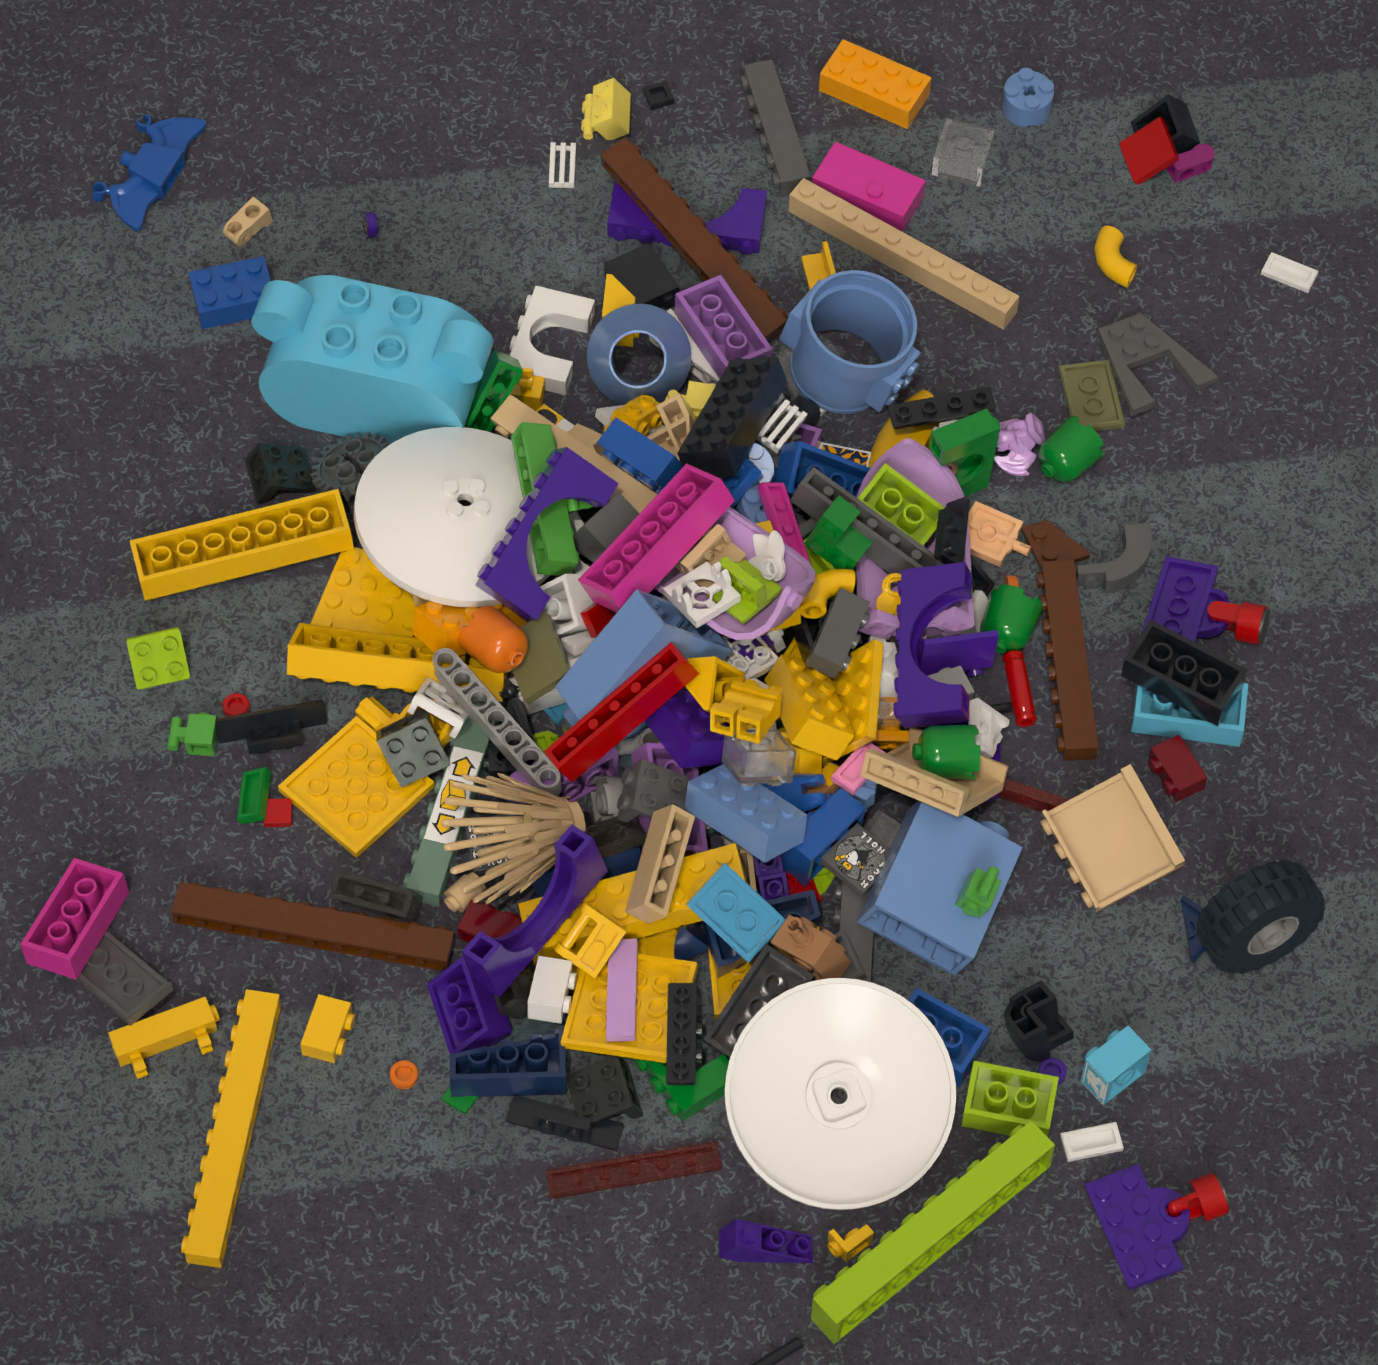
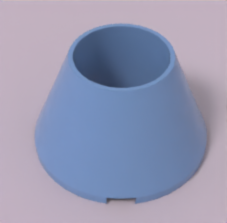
(646, 320)

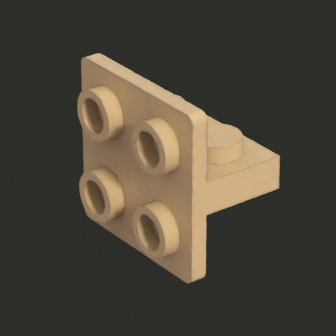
(710, 549)

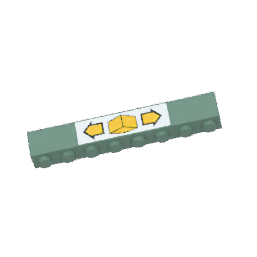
(431, 861)

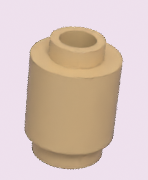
(460, 900)

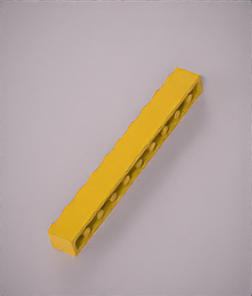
(232, 1129)

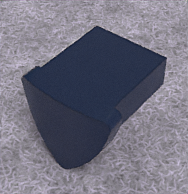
(689, 941)

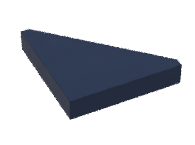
(1191, 913)

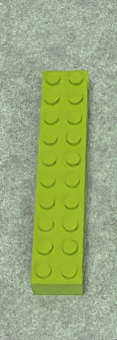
(931, 1231)

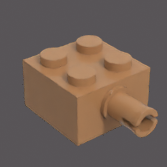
(811, 948)

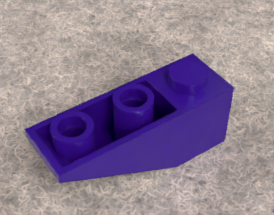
(762, 1243)

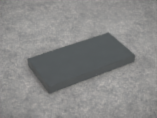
(123, 980)

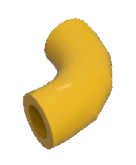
(1110, 259)
(825, 587)

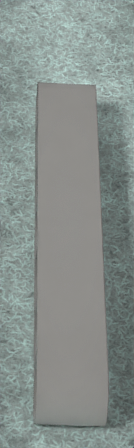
(494, 711)

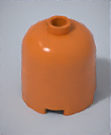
(494, 640)

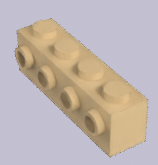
(660, 864)

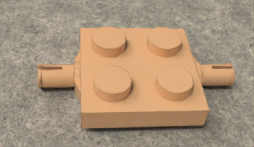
(994, 534)

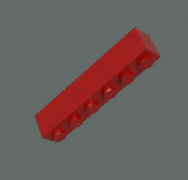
(621, 712)

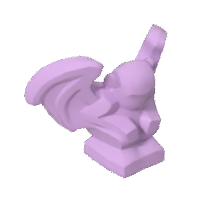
(1019, 438)

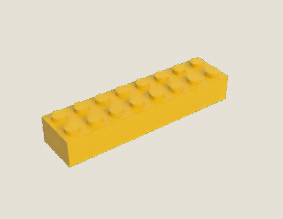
(241, 544)
(372, 659)
(612, 896)

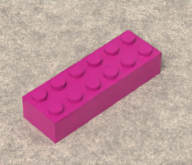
(657, 538)

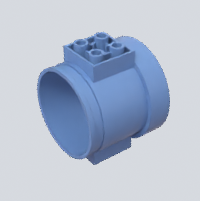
(865, 307)

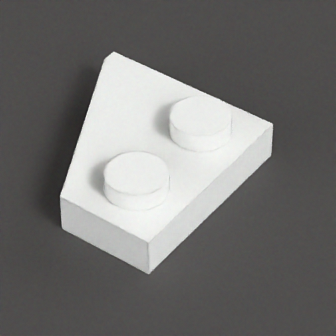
(989, 726)

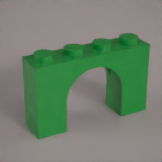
(972, 444)
(688, 1099)

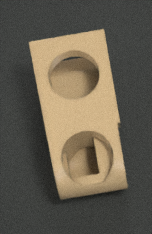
(247, 222)

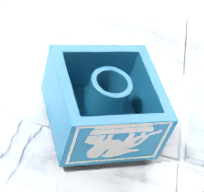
(1115, 1064)

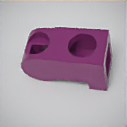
(1192, 163)

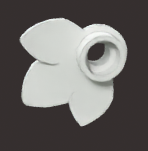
(769, 555)

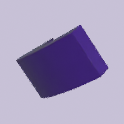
(770, 878)

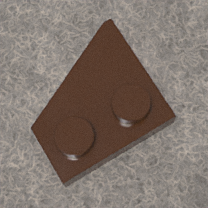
(1052, 544)

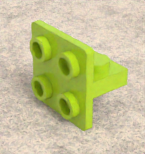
(751, 585)
(158, 658)

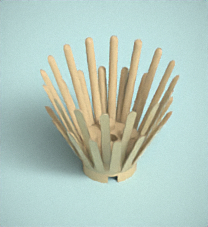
(534, 832)

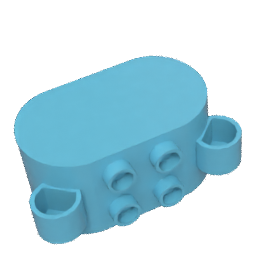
(368, 357)

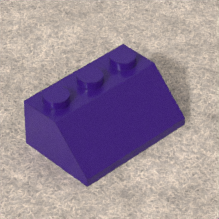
(970, 651)
(466, 1010)

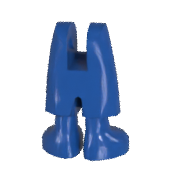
(796, 792)

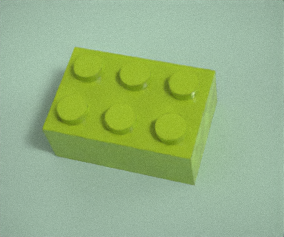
(902, 504)
(1006, 1097)

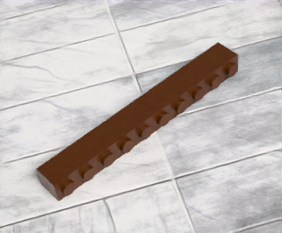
(688, 233)
(313, 926)

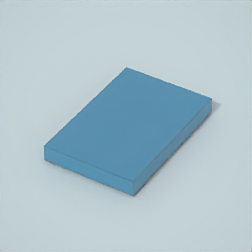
(736, 912)

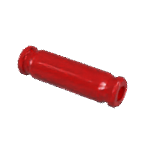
(1019, 688)

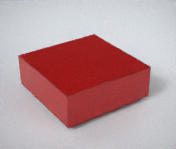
(278, 813)

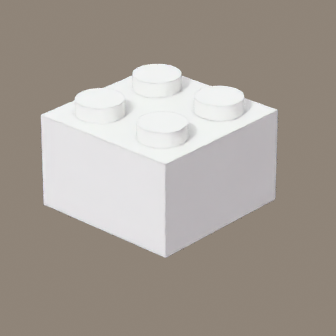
(566, 604)

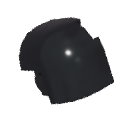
(1035, 1022)

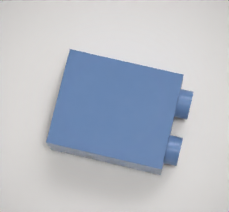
(627, 644)
(923, 878)

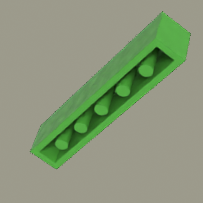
(551, 530)

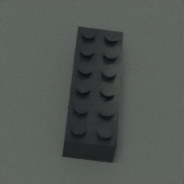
(733, 416)

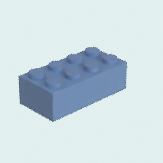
(746, 814)

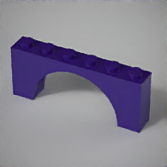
(738, 228)
(508, 572)
(923, 596)
(576, 872)

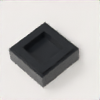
(658, 95)

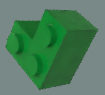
(836, 538)

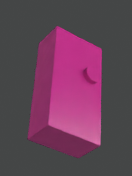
(870, 185)
(75, 918)

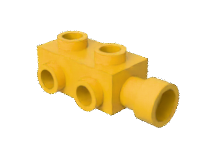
(639, 414)

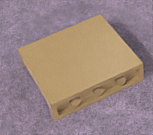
(954, 796)
(1112, 840)

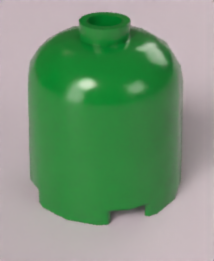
(1069, 450)
(1012, 616)
(948, 751)

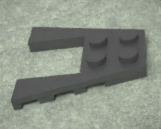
(1140, 341)

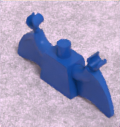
(151, 169)

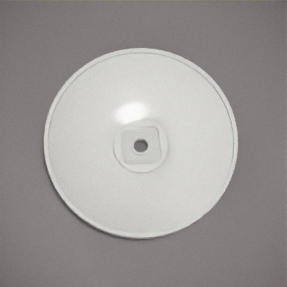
(413, 519)
(851, 1040)

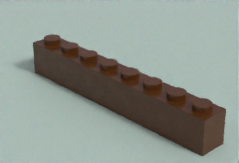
(1068, 661)

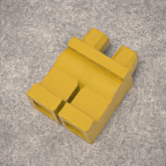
(747, 708)

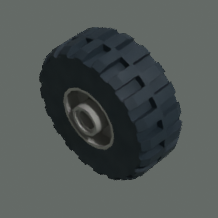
(1260, 916)

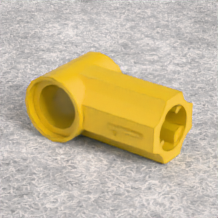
(375, 714)

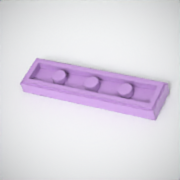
(622, 992)

